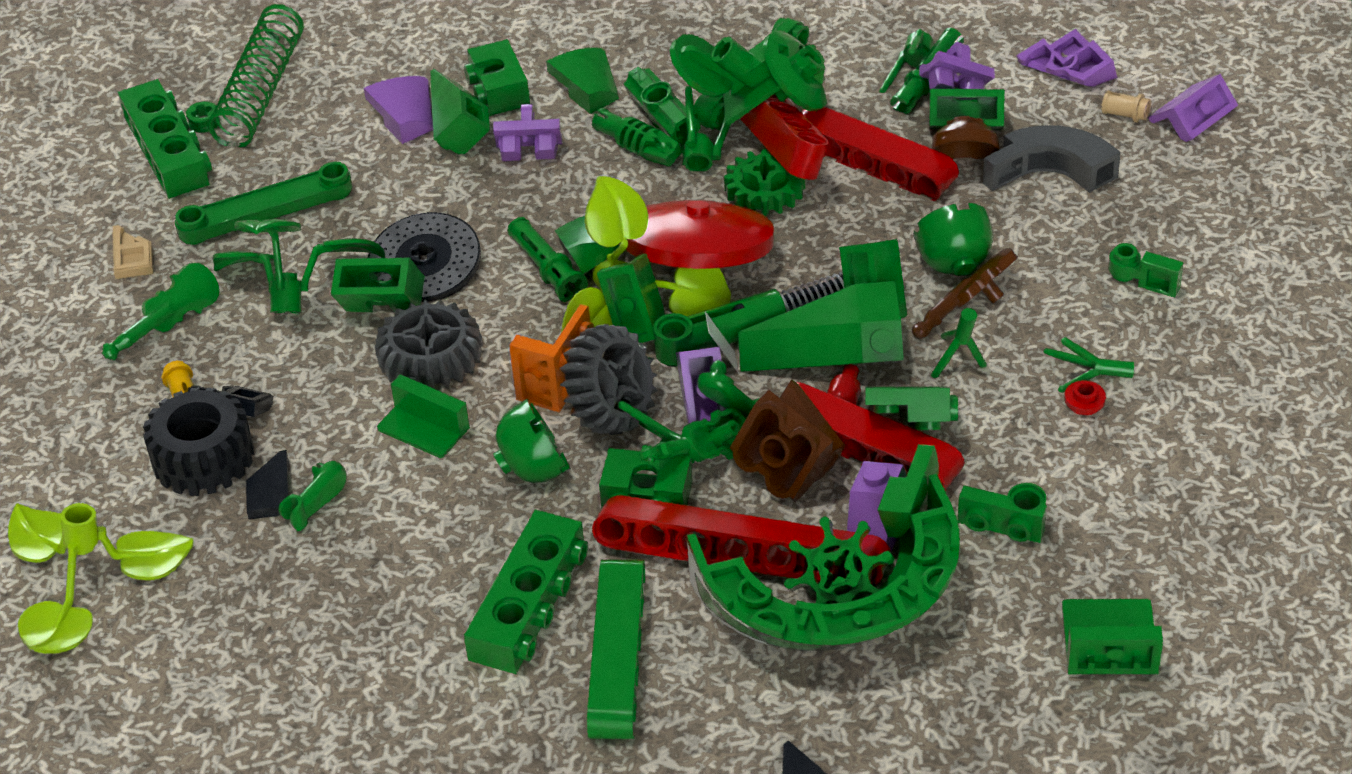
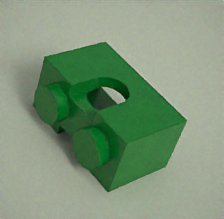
(497, 77)
(987, 106)
(359, 290)
(669, 485)

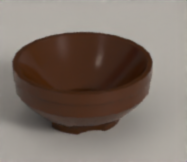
(966, 138)

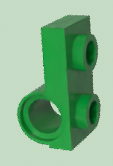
(1017, 514)

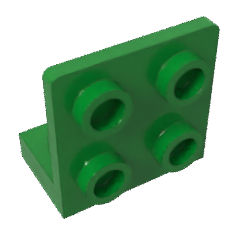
(1111, 636)

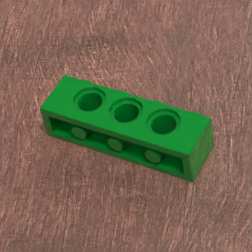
(165, 138)
(526, 592)

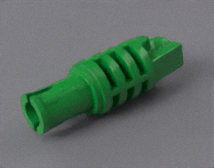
(638, 137)

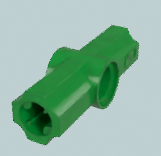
(659, 103)

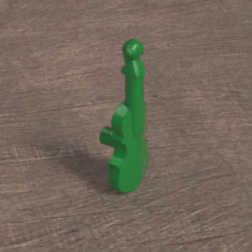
(190, 289)
(700, 438)

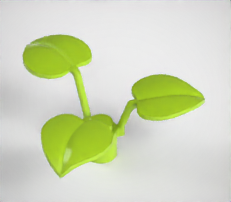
(620, 214)
(40, 534)

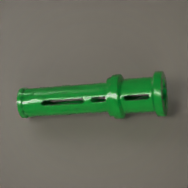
(526, 236)

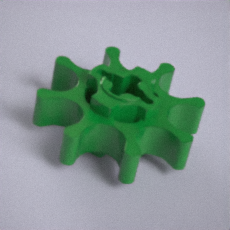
(848, 551)

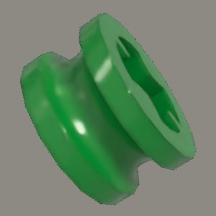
(197, 110)

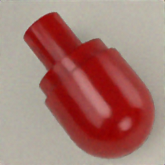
(846, 384)

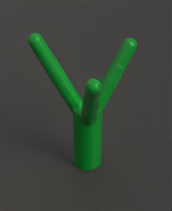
(961, 336)
(1087, 359)

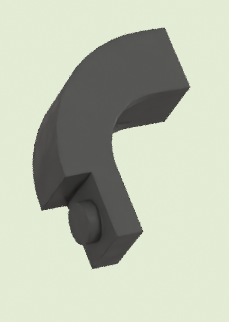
(1053, 149)

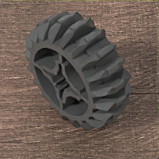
(405, 349)
(599, 382)

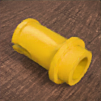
(177, 377)

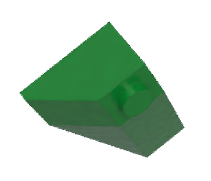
(838, 329)

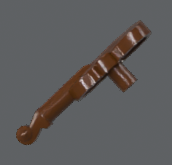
(967, 289)

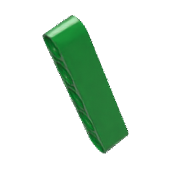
(615, 650)

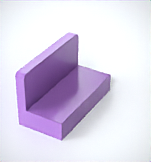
(1197, 107)

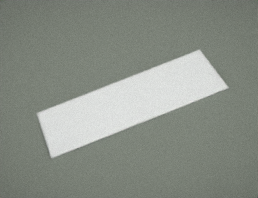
(721, 341)

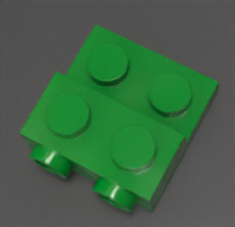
(924, 404)

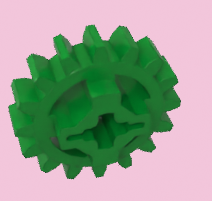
(762, 183)

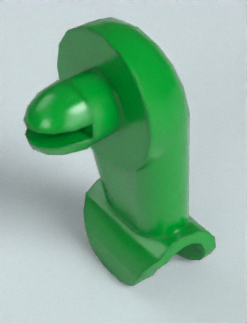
(722, 389)
(326, 484)

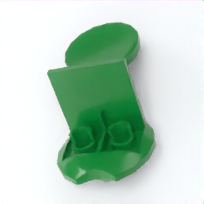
(749, 77)

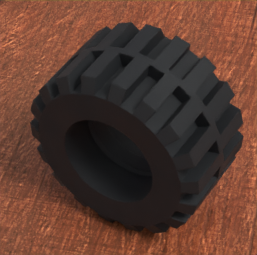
(198, 440)

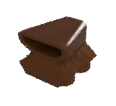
(787, 443)

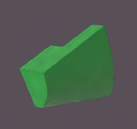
(586, 77)
(581, 247)
(908, 494)

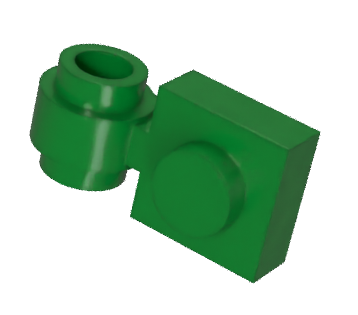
(1152, 271)

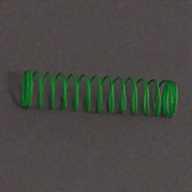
(219, 111)

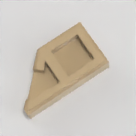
(131, 254)

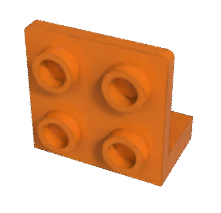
(538, 364)

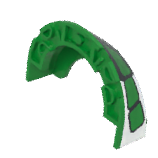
(918, 580)

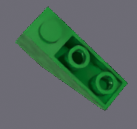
(457, 115)

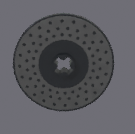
(450, 249)

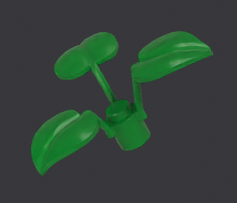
(284, 286)

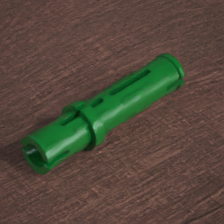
(916, 85)

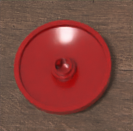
(703, 235)

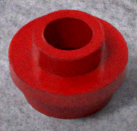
(1085, 397)

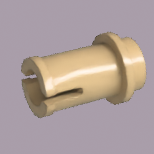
(1126, 105)

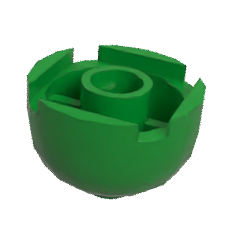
(955, 239)
(528, 445)

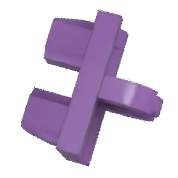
(944, 68)
(541, 133)

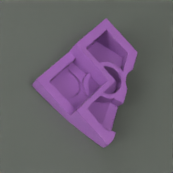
(1084, 63)
(403, 105)

